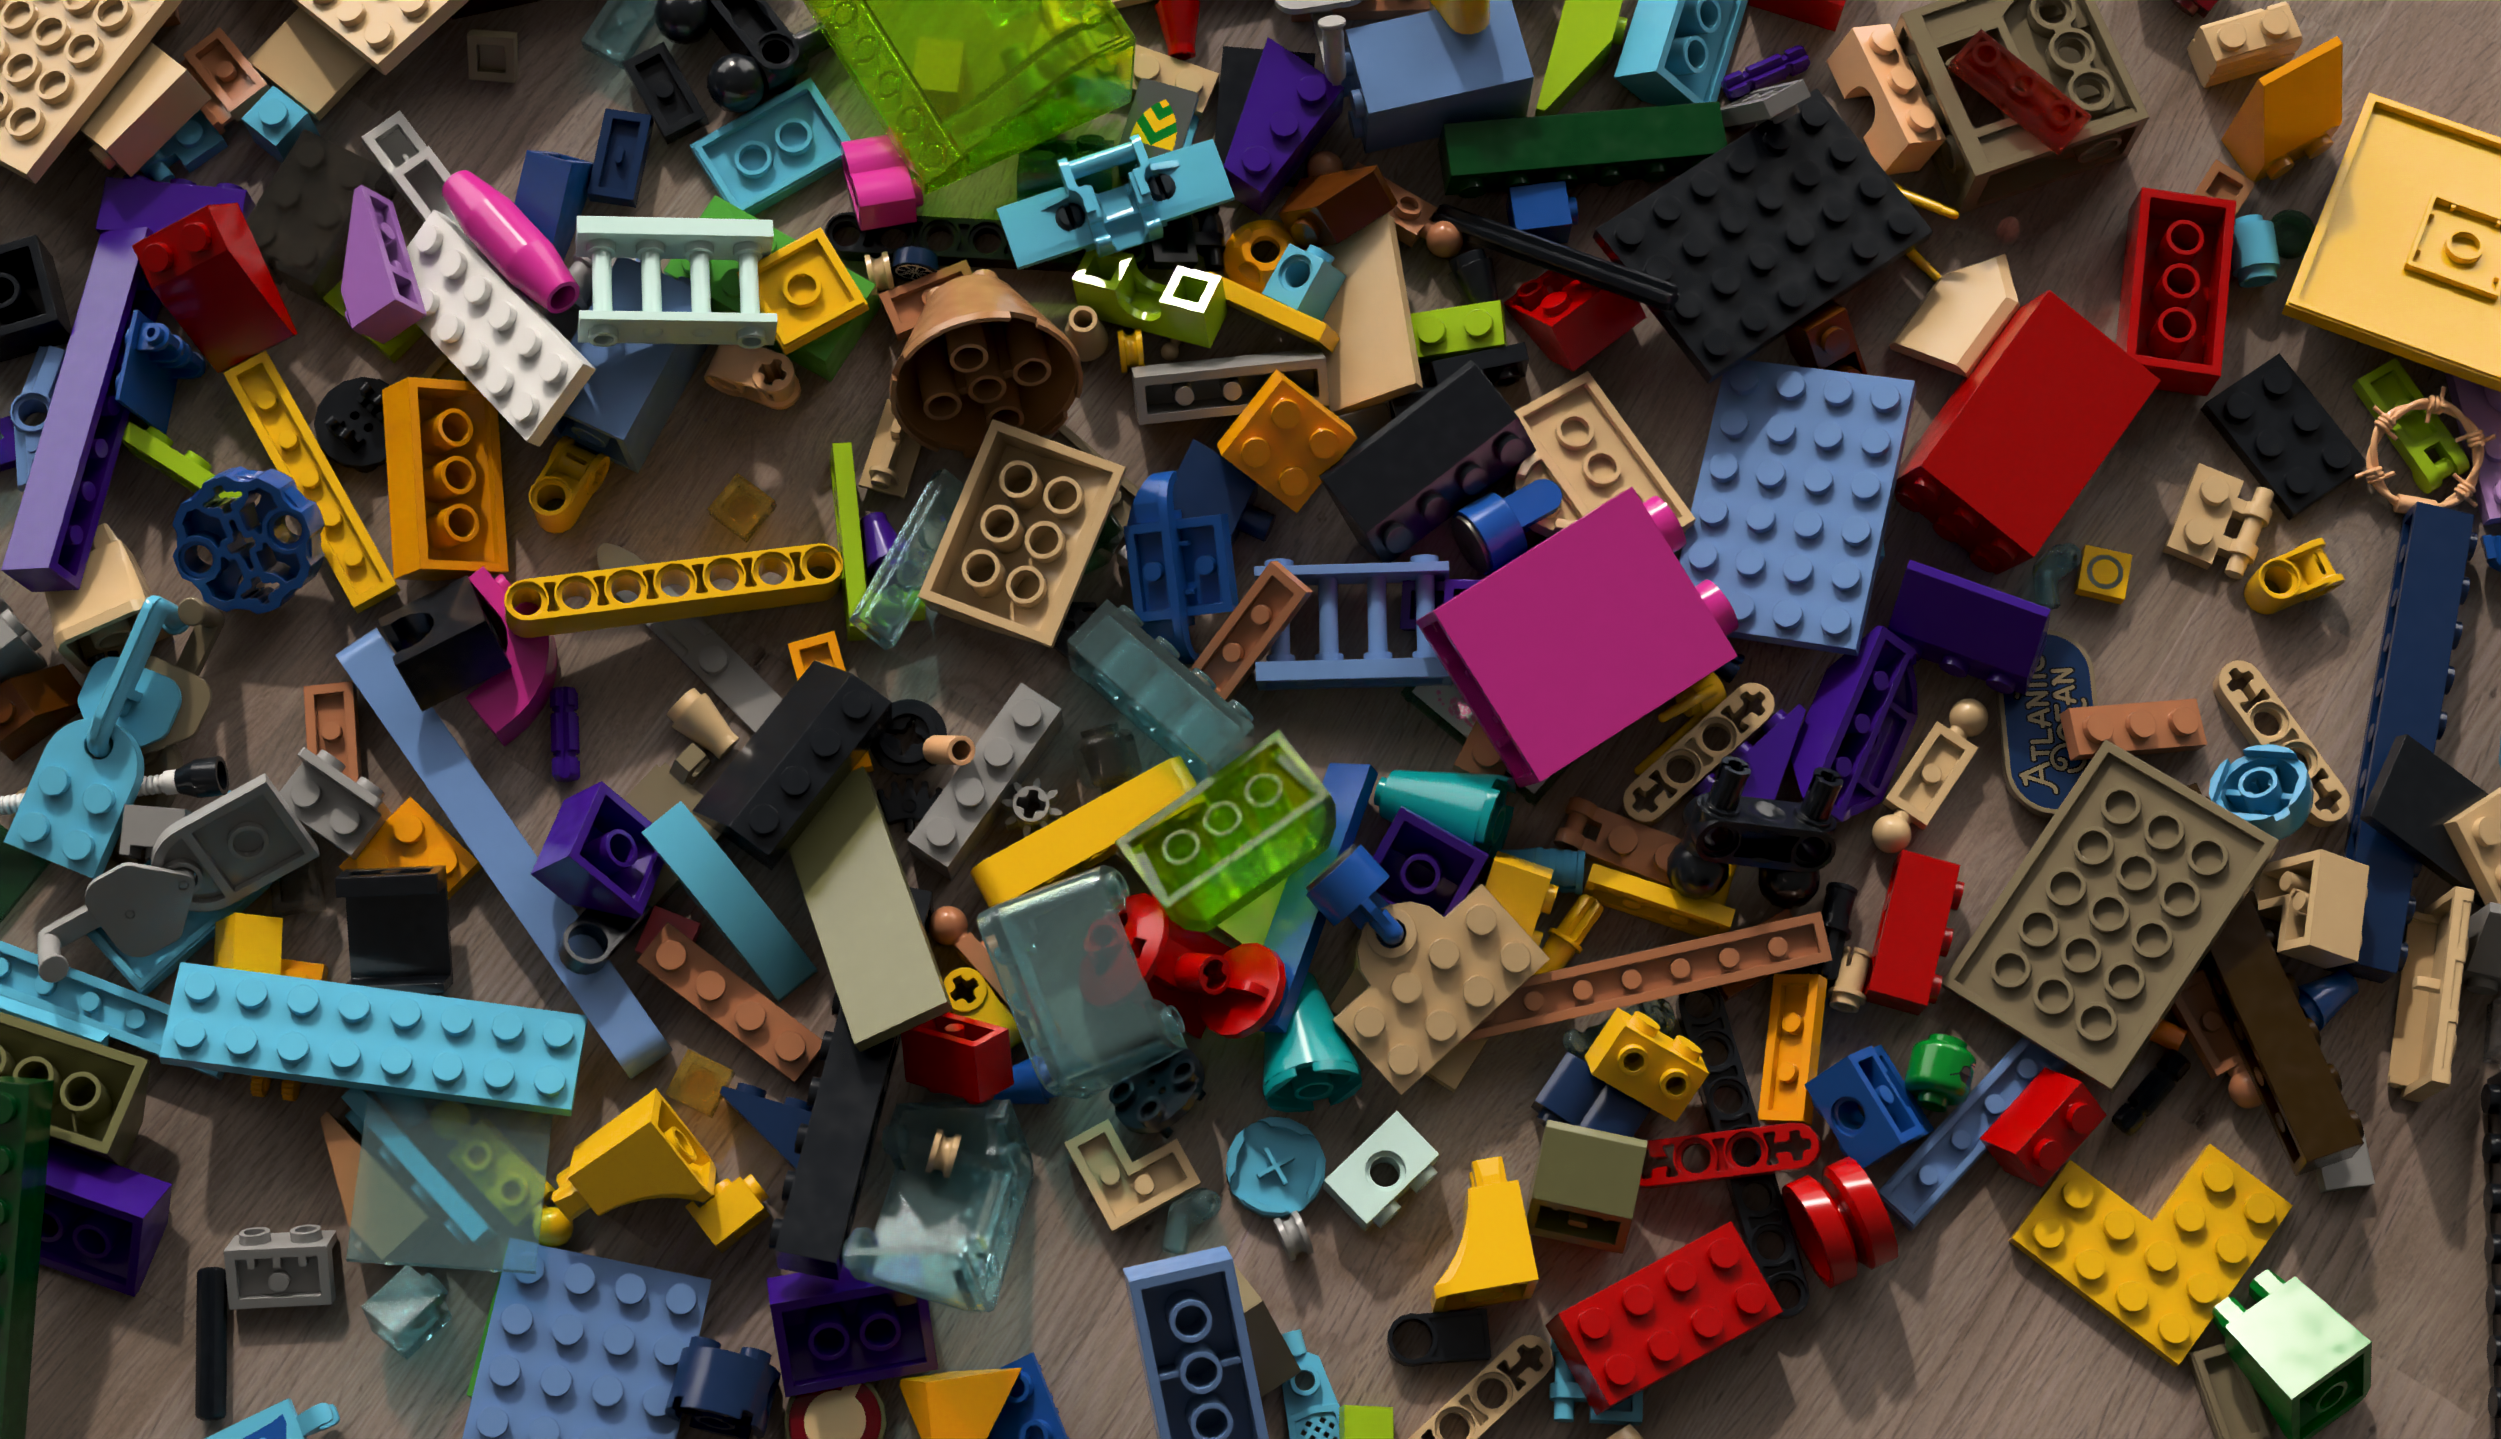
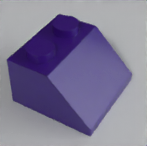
(599, 854)
(1426, 863)

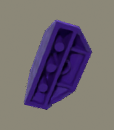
(1860, 722)

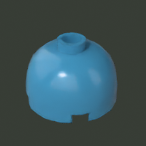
(2265, 789)

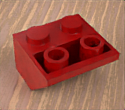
(1571, 317)

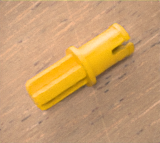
(1570, 933)

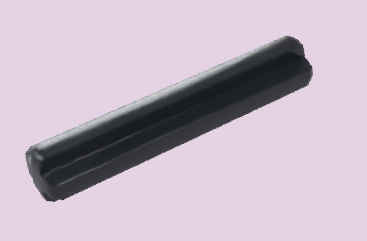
(211, 1344)

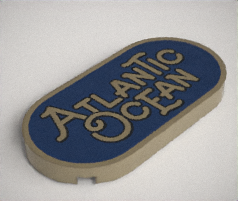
(2031, 729)

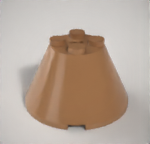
(979, 359)

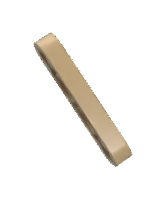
(2288, 735)
(1694, 750)
(1466, 1400)

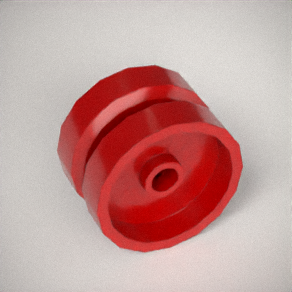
(1840, 1222)

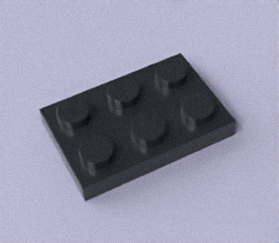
(2284, 436)

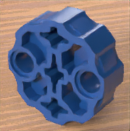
(220, 528)

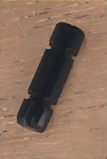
(2151, 1092)

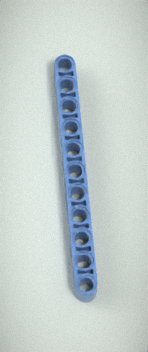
(501, 852)

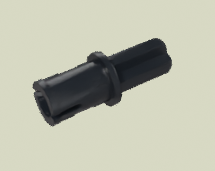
(1836, 918)

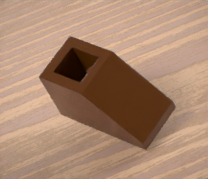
(1826, 342)

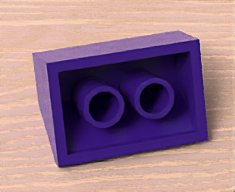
(1970, 628)
(101, 1219)
(846, 1332)

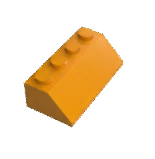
(443, 480)

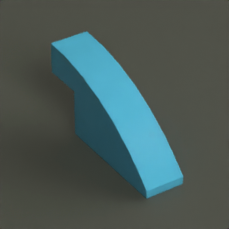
(729, 901)

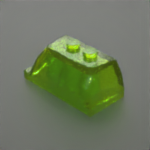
(1233, 835)

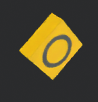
(2103, 574)

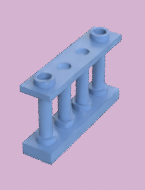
(1378, 666)

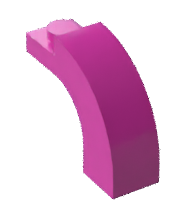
(517, 695)

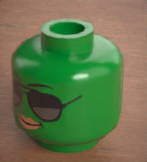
(1940, 1072)

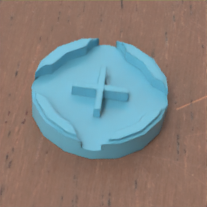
(1275, 1167)

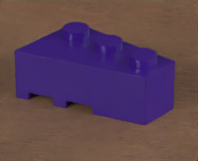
(1279, 125)

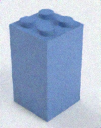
(1422, 74)
(633, 383)

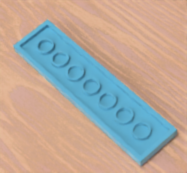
(374, 1039)

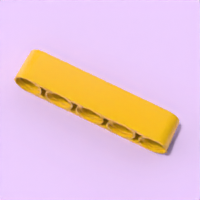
(1082, 836)

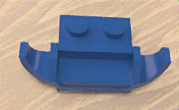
(1177, 564)

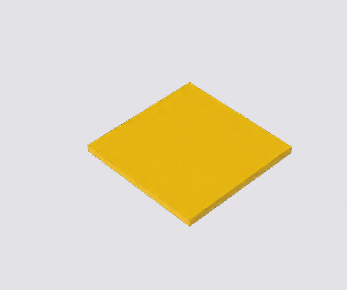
(2411, 244)

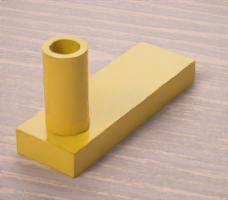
(1661, 903)

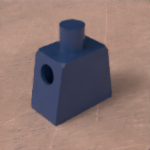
(1215, 486)

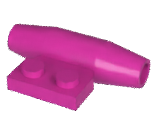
(510, 242)

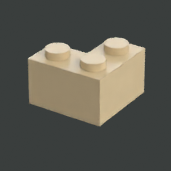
(2318, 906)

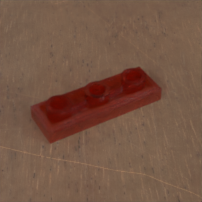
(2039, 110)

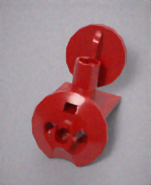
(1202, 977)

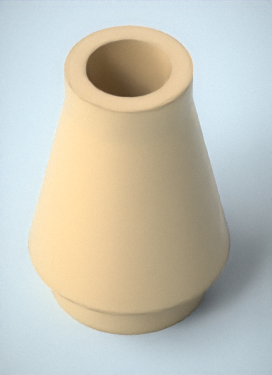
(1086, 333)
(701, 722)

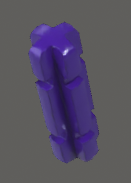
(1765, 72)
(564, 734)

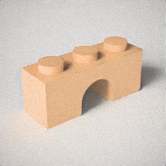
(1904, 124)

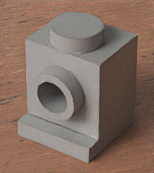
(143, 826)

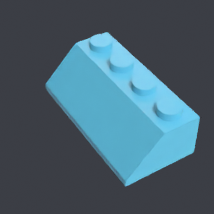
(1679, 49)

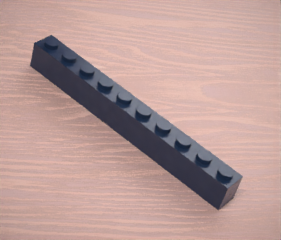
(2407, 700)

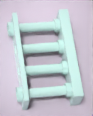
(675, 238)

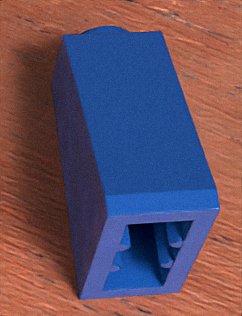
(554, 194)

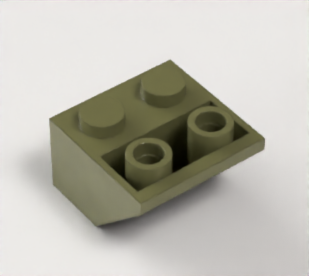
(1585, 1186)

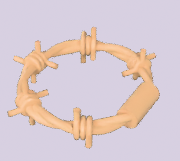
(2434, 405)

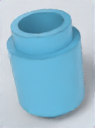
(2254, 251)

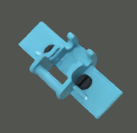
(1121, 217)

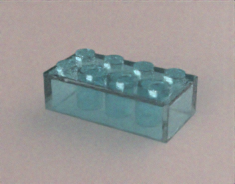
(1158, 691)

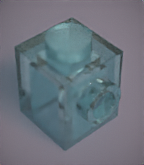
(408, 1310)

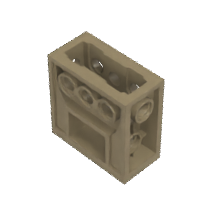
(2061, 43)

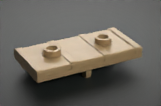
(2430, 997)

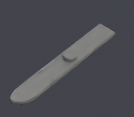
(703, 652)

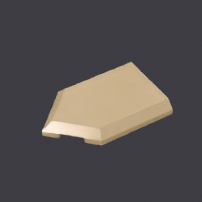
(1960, 316)

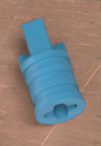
(1567, 865)

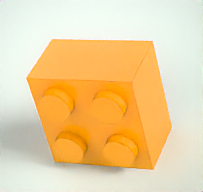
(1286, 441)

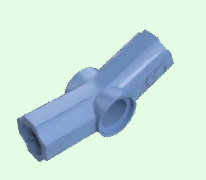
(34, 398)

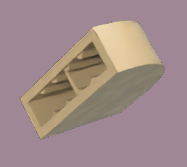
(143, 111)

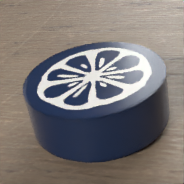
(913, 262)

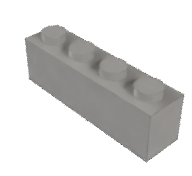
(1221, 384)
(976, 790)

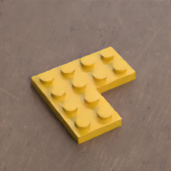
(2159, 1272)

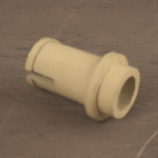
(1850, 981)

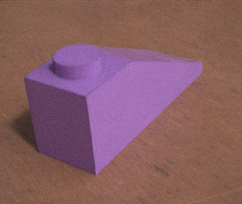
(377, 271)

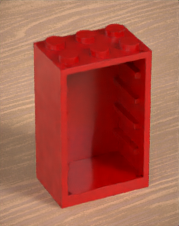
(2023, 434)

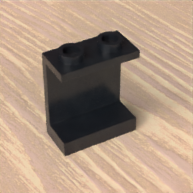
(398, 928)

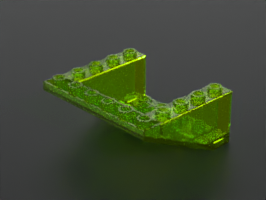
(979, 76)

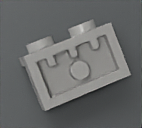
(334, 804)
(280, 1268)

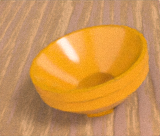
(1237, 256)

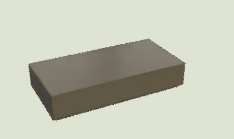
(2227, 1395)

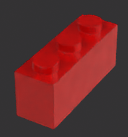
(1913, 933)

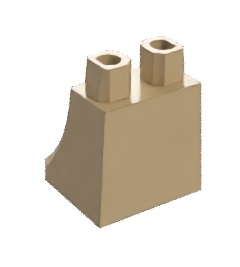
(104, 607)

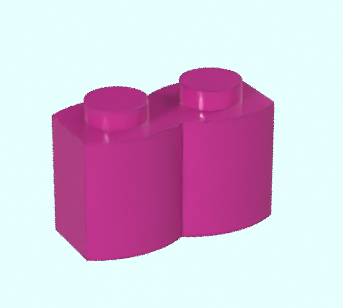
(879, 183)

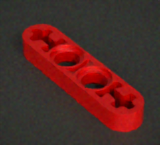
(1721, 1150)

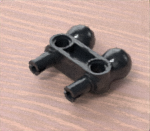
(753, 38)
(1777, 836)

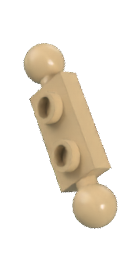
(1930, 775)

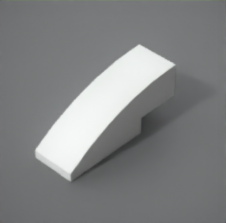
(410, 165)

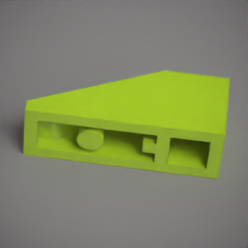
(1579, 49)

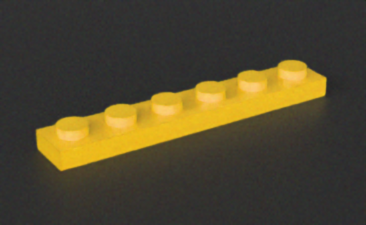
(299, 455)

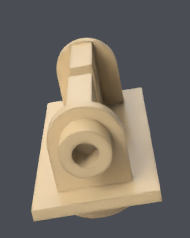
(890, 458)

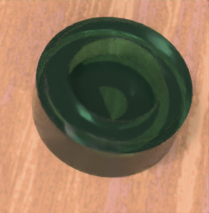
(2292, 233)

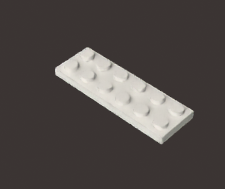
(494, 331)

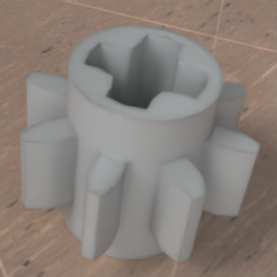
(1022, 801)

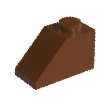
(1335, 206)
(35, 707)

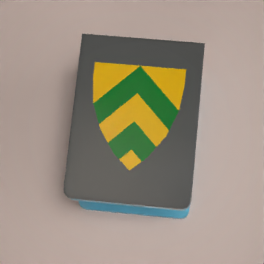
(1162, 119)

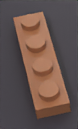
(730, 1003)

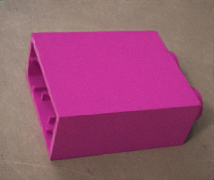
(1581, 635)

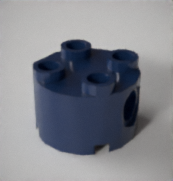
(723, 1389)

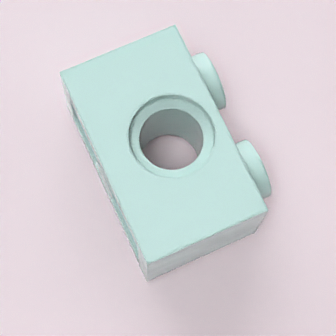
(1392, 1144)

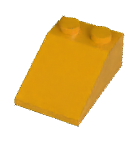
(2289, 114)

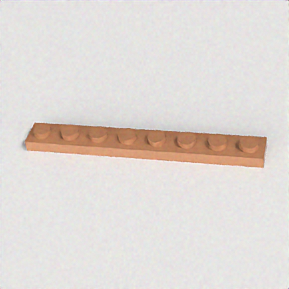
(1659, 974)

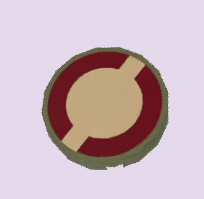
(837, 1414)

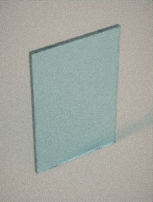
(449, 1185)

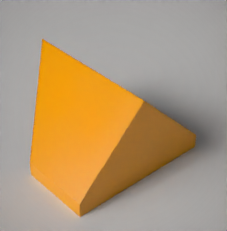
(958, 1401)

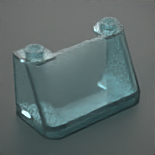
(1078, 984)
(955, 1233)

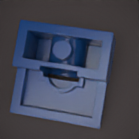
(1889, 1108)

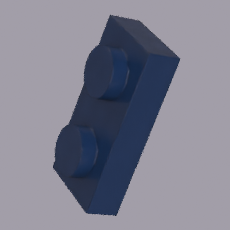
(620, 158)

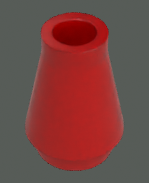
(1179, 26)

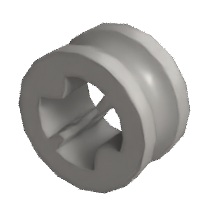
(1293, 1236)

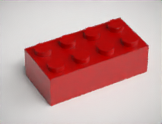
(2177, 287)
(1663, 1318)

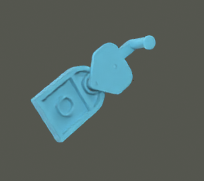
(77, 801)

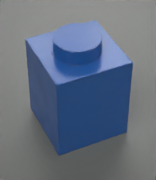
(1542, 210)

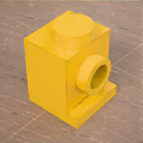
(731, 1211)

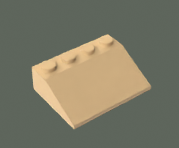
(1021, 535)

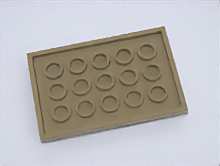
(2110, 915)

